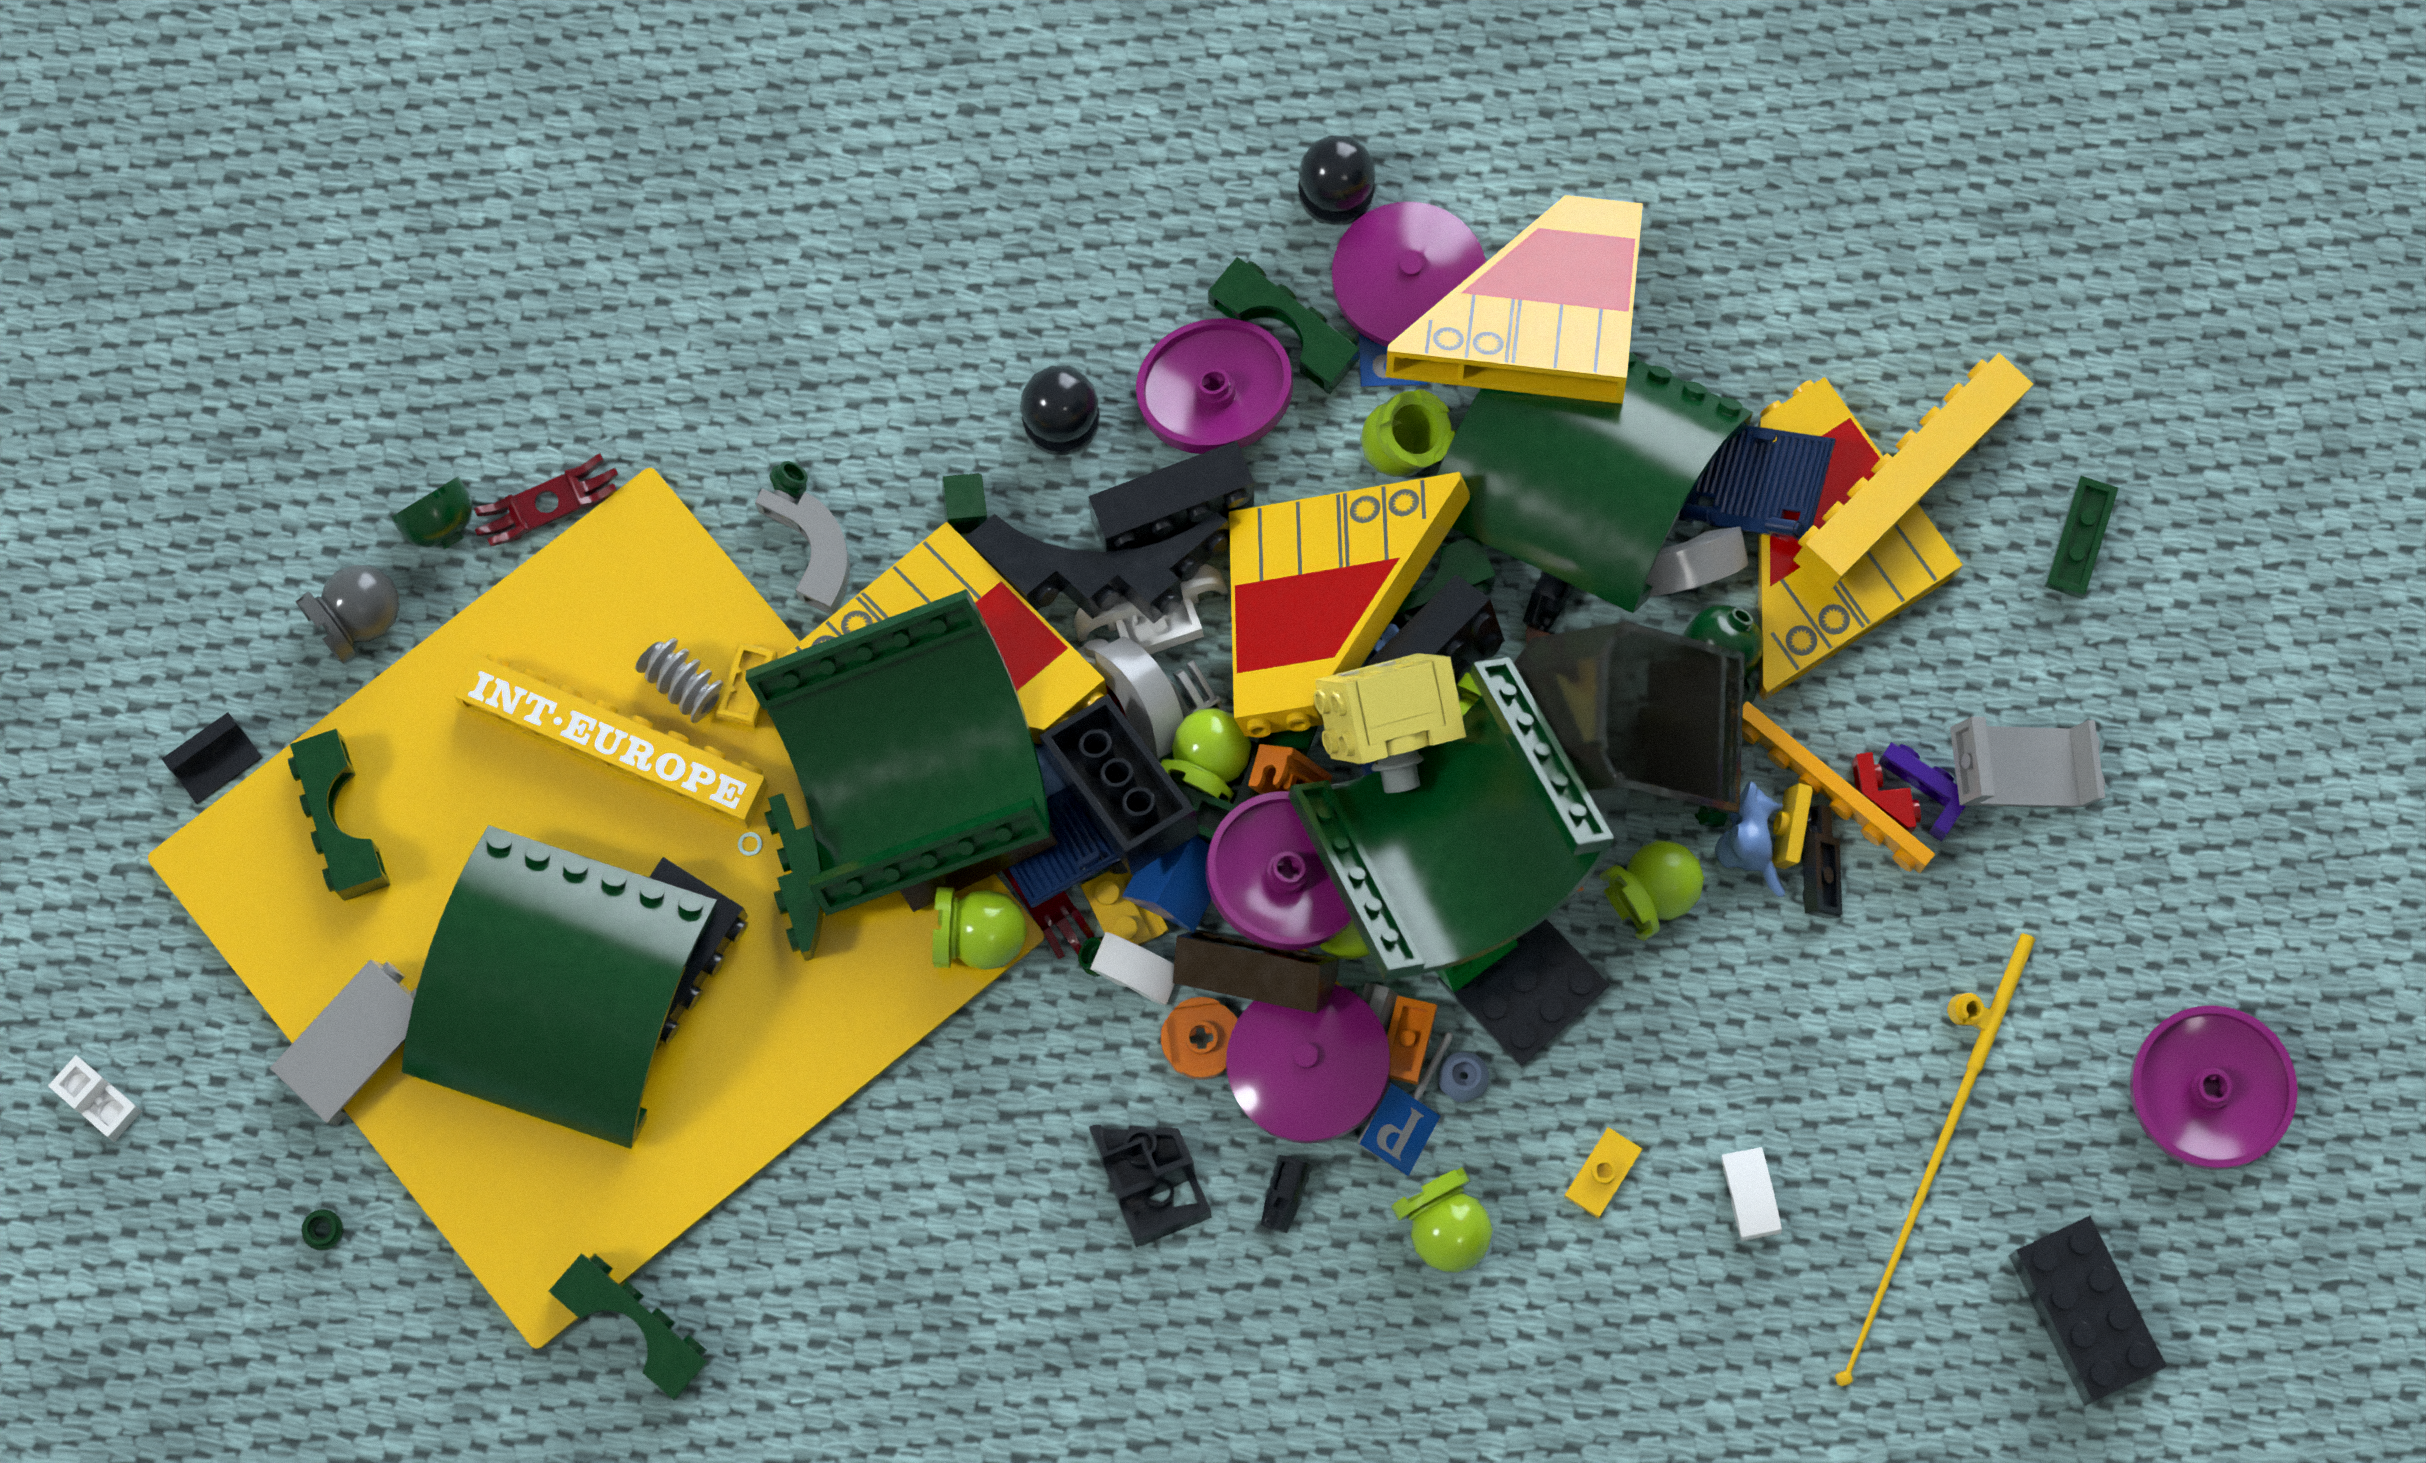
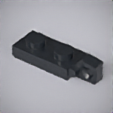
(1821, 866)

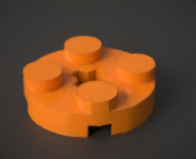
(1182, 1024)

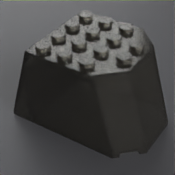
(1643, 716)

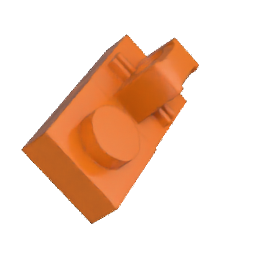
(1409, 1037)

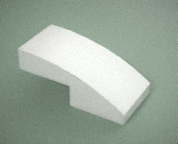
(1134, 968)
(95, 1098)
(1751, 1194)

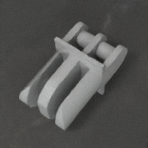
(1190, 692)

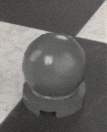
(354, 607)

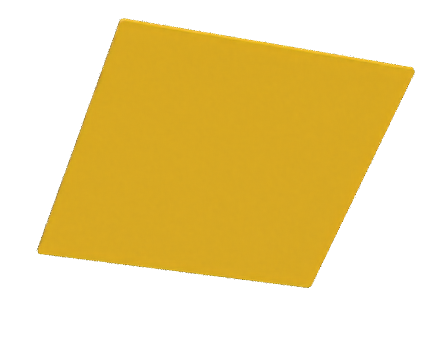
(757, 1054)

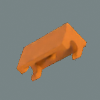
(1281, 767)

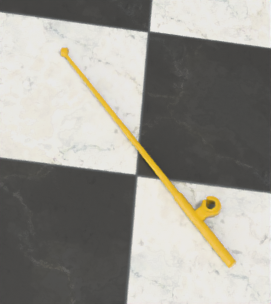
(1989, 1023)

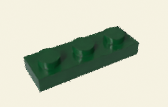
(2081, 537)

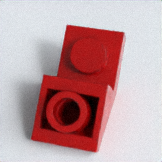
(1895, 802)

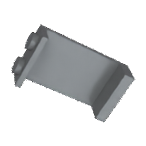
(2027, 765)
(348, 1041)

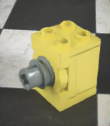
(1390, 714)

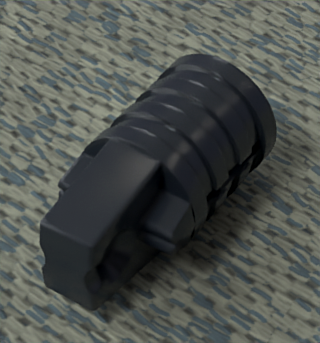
(1546, 601)
(1285, 1193)

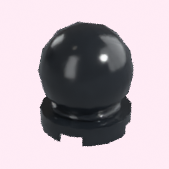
(1336, 180)
(1060, 410)

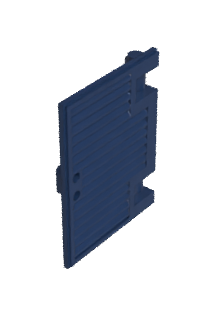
(1762, 479)
(1061, 865)

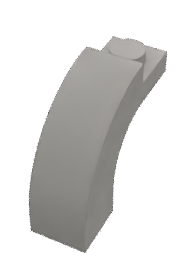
(1698, 561)
(829, 564)
(1141, 689)

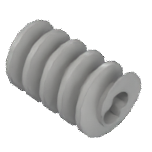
(679, 679)

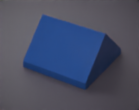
(1174, 885)

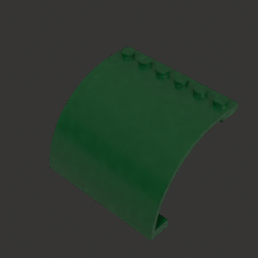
(1588, 481)
(906, 750)
(1472, 851)
(552, 984)

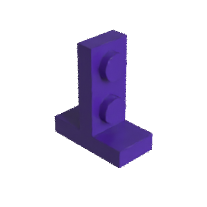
(1931, 781)

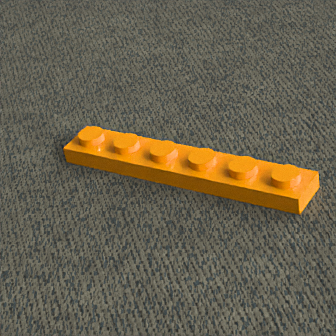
(1844, 798)

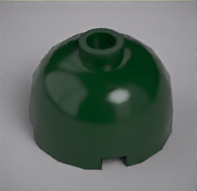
(436, 516)
(1730, 629)

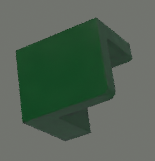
(964, 501)

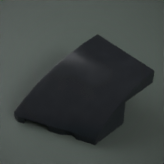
(1143, 1165)

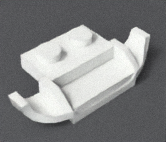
(1167, 631)

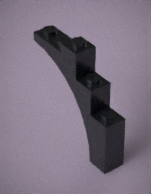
(1096, 580)

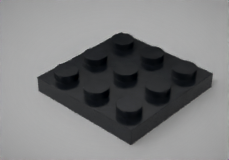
(1531, 992)

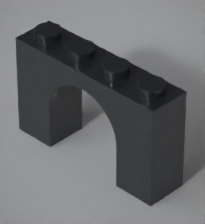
(707, 957)

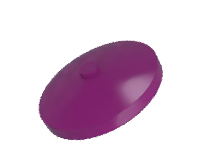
(1400, 266)
(1214, 385)
(1271, 877)
(1309, 1071)
(2213, 1087)

